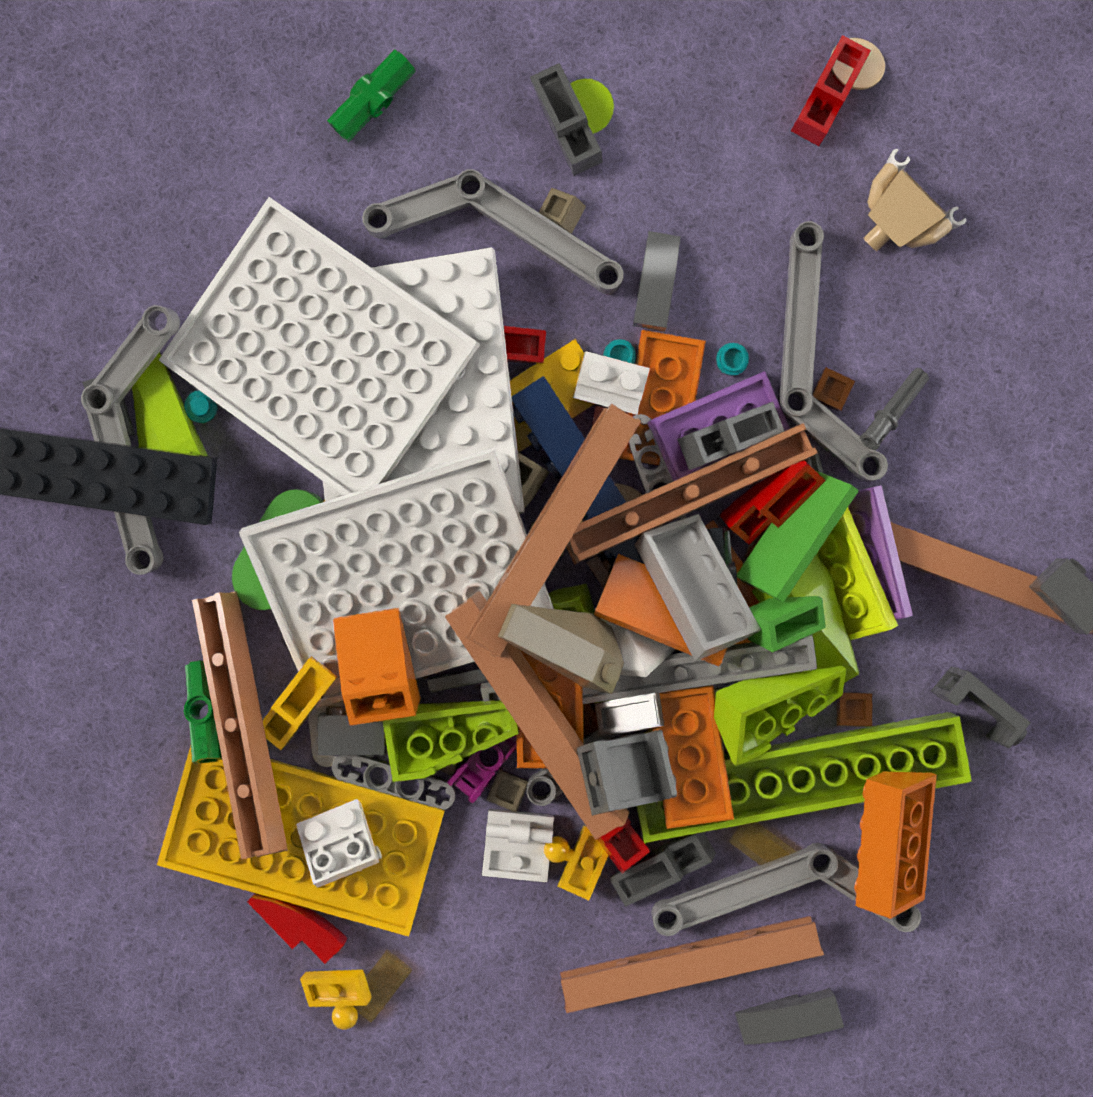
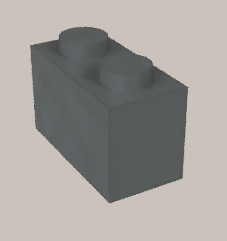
(1067, 593)
(340, 738)

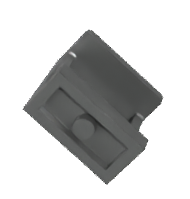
(958, 683)
(627, 772)

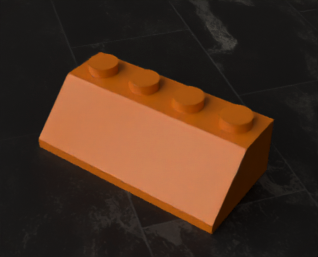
(895, 841)

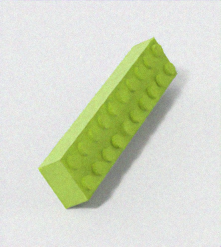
(828, 772)

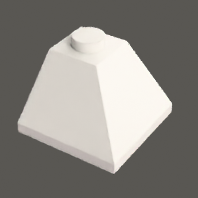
(639, 652)

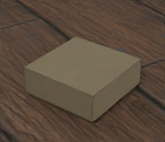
(507, 790)

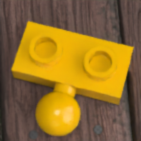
(583, 862)
(340, 990)

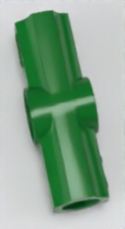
(371, 95)
(203, 731)

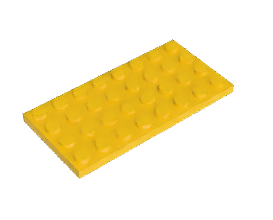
(384, 895)

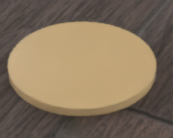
(870, 73)

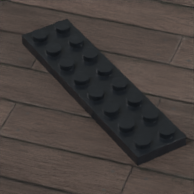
(107, 476)

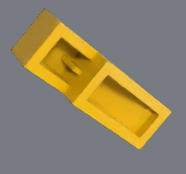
(297, 702)

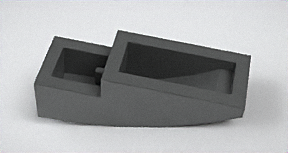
(567, 119)
(656, 281)
(730, 435)
(663, 867)
(790, 1018)

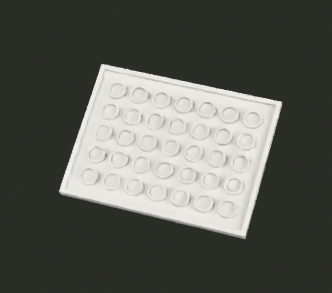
(318, 352)
(479, 404)
(399, 545)

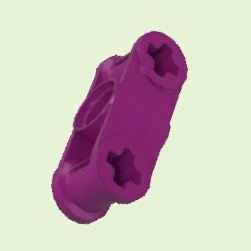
(478, 772)

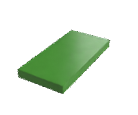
(788, 550)

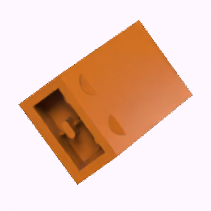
(375, 667)

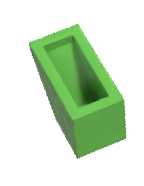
(787, 621)

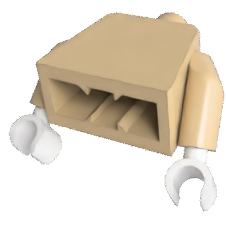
(905, 210)

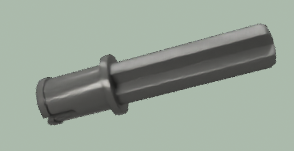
(888, 418)

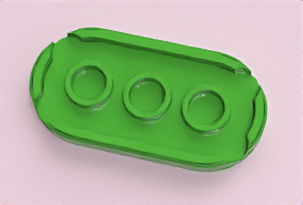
(243, 574)

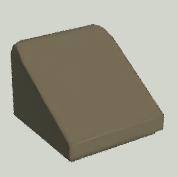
(562, 209)

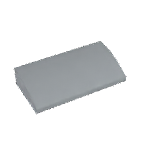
(696, 586)

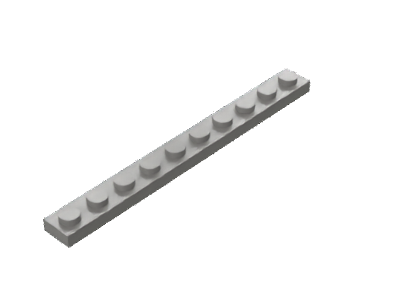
(683, 672)

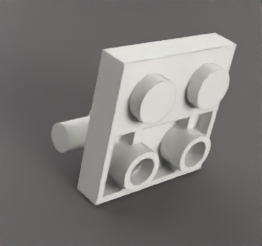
(337, 843)
(517, 845)

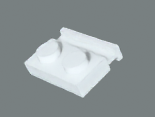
(611, 382)

